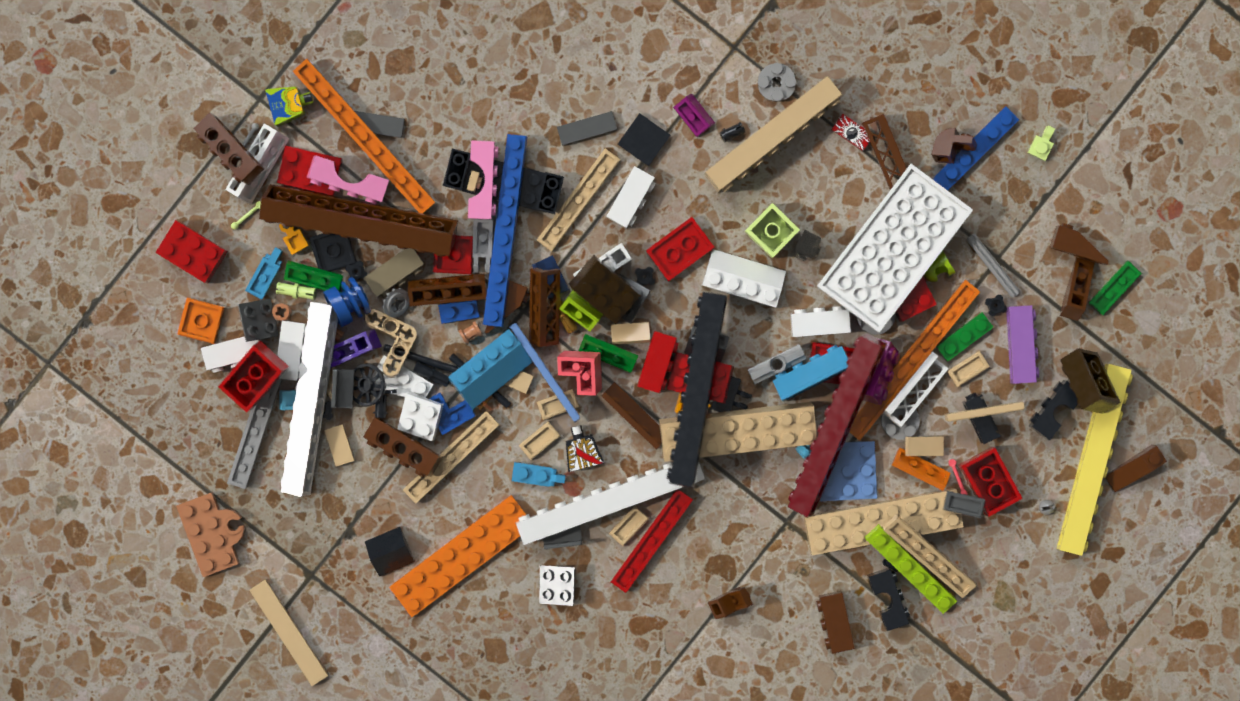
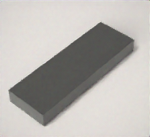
(383, 124)
(587, 128)

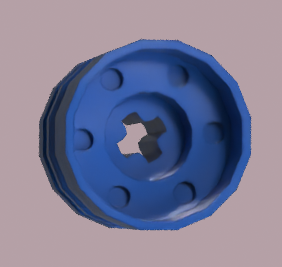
(347, 301)

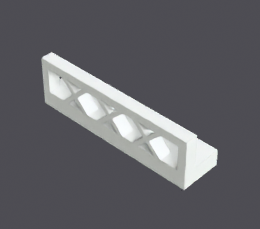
(267, 156)
(932, 358)

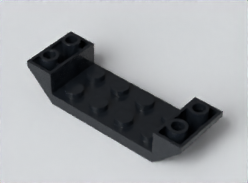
(538, 190)

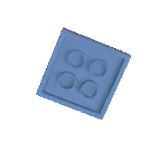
(853, 473)

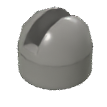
(1045, 503)

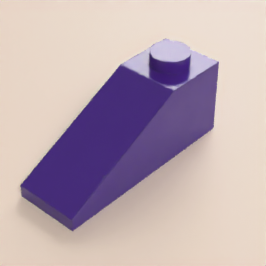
(355, 347)

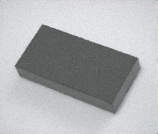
(963, 504)

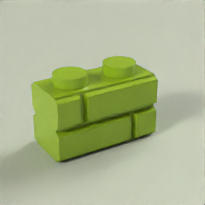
(580, 311)

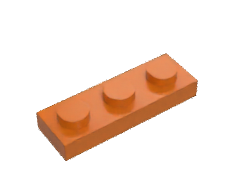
(921, 469)

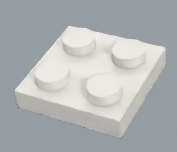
(420, 416)

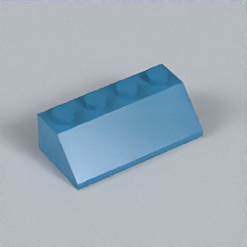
(490, 369)
(812, 373)

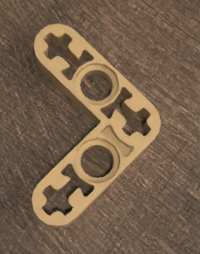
(400, 340)

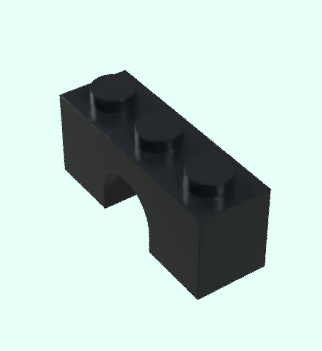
(1044, 421)
(884, 582)

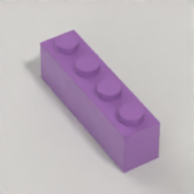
(1021, 344)

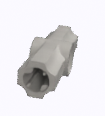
(788, 358)

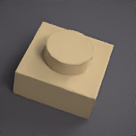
(474, 181)

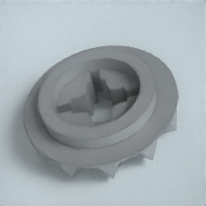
(401, 305)

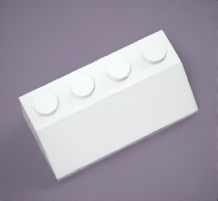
(744, 278)

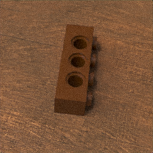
(206, 131)
(447, 289)
(379, 428)

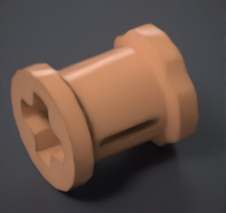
(276, 309)
(470, 333)

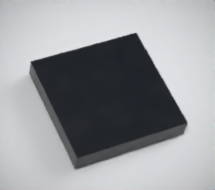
(644, 139)
(332, 251)

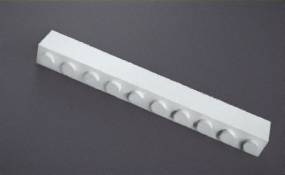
(310, 399)
(598, 504)

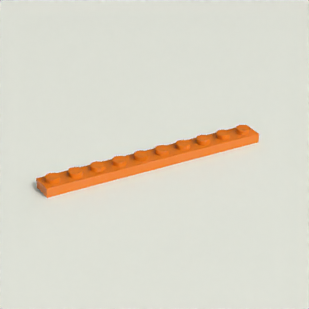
(364, 136)
(917, 355)

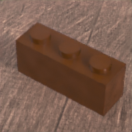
(835, 622)

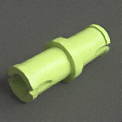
(296, 291)

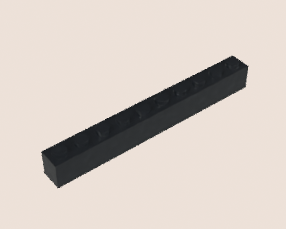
(698, 389)

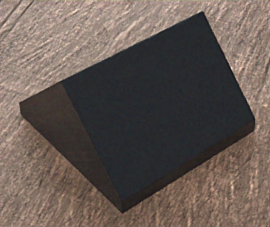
(389, 551)

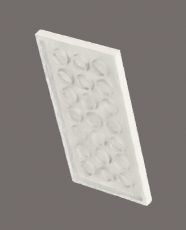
(894, 248)

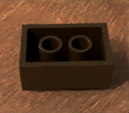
(604, 289)
(1089, 381)

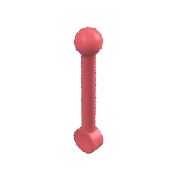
(952, 463)

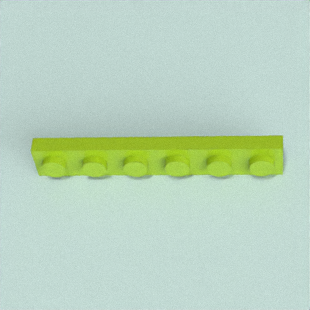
(911, 569)

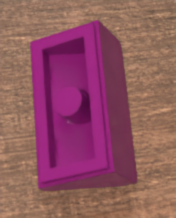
(694, 115)

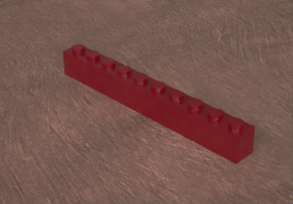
(837, 424)

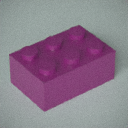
(884, 374)

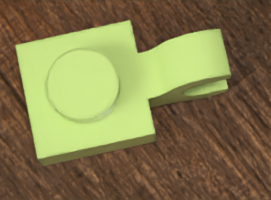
(1041, 145)

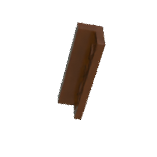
(891, 145)
(540, 308)
(633, 414)

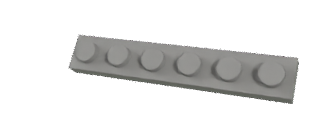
(252, 438)

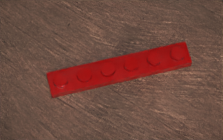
(651, 540)

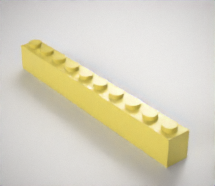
(1093, 468)

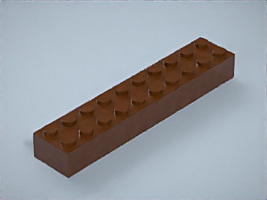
(358, 220)

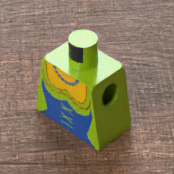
(287, 104)

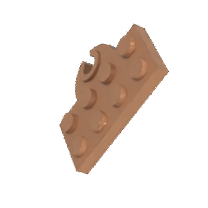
(211, 533)

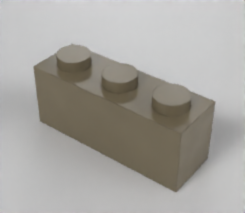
(394, 272)

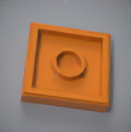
(201, 320)

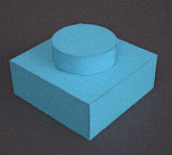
(286, 399)

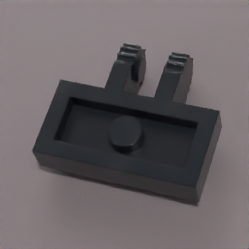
(733, 390)

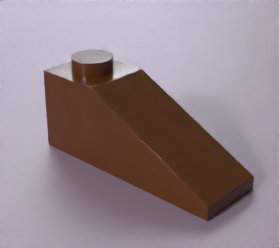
(1075, 244)
(1077, 289)
(515, 297)
(1136, 467)

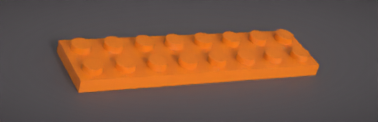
(459, 557)

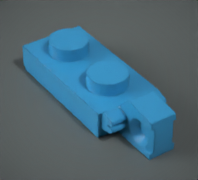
(265, 274)
(536, 474)

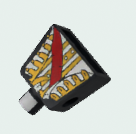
(582, 451)

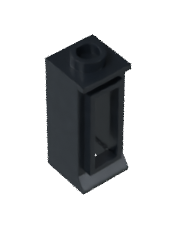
(985, 425)

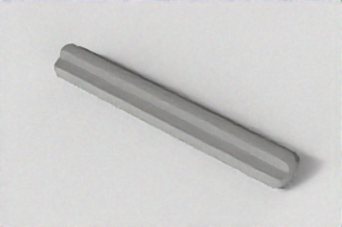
(993, 265)

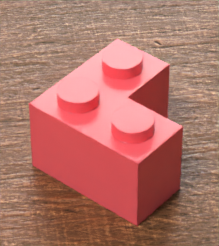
(585, 367)

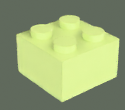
(772, 230)

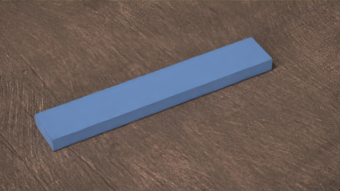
(545, 372)

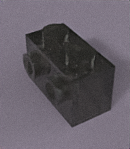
(807, 246)

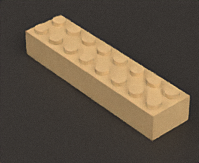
(775, 132)
(749, 430)
(849, 526)

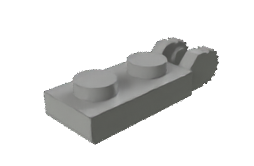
(482, 242)

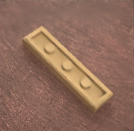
(985, 411)

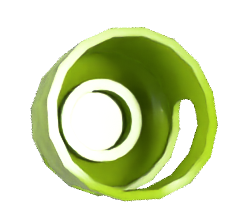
(939, 266)

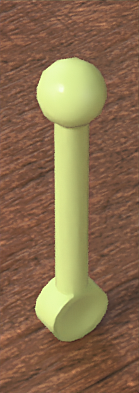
(235, 225)

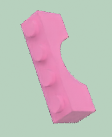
(324, 172)
(481, 205)

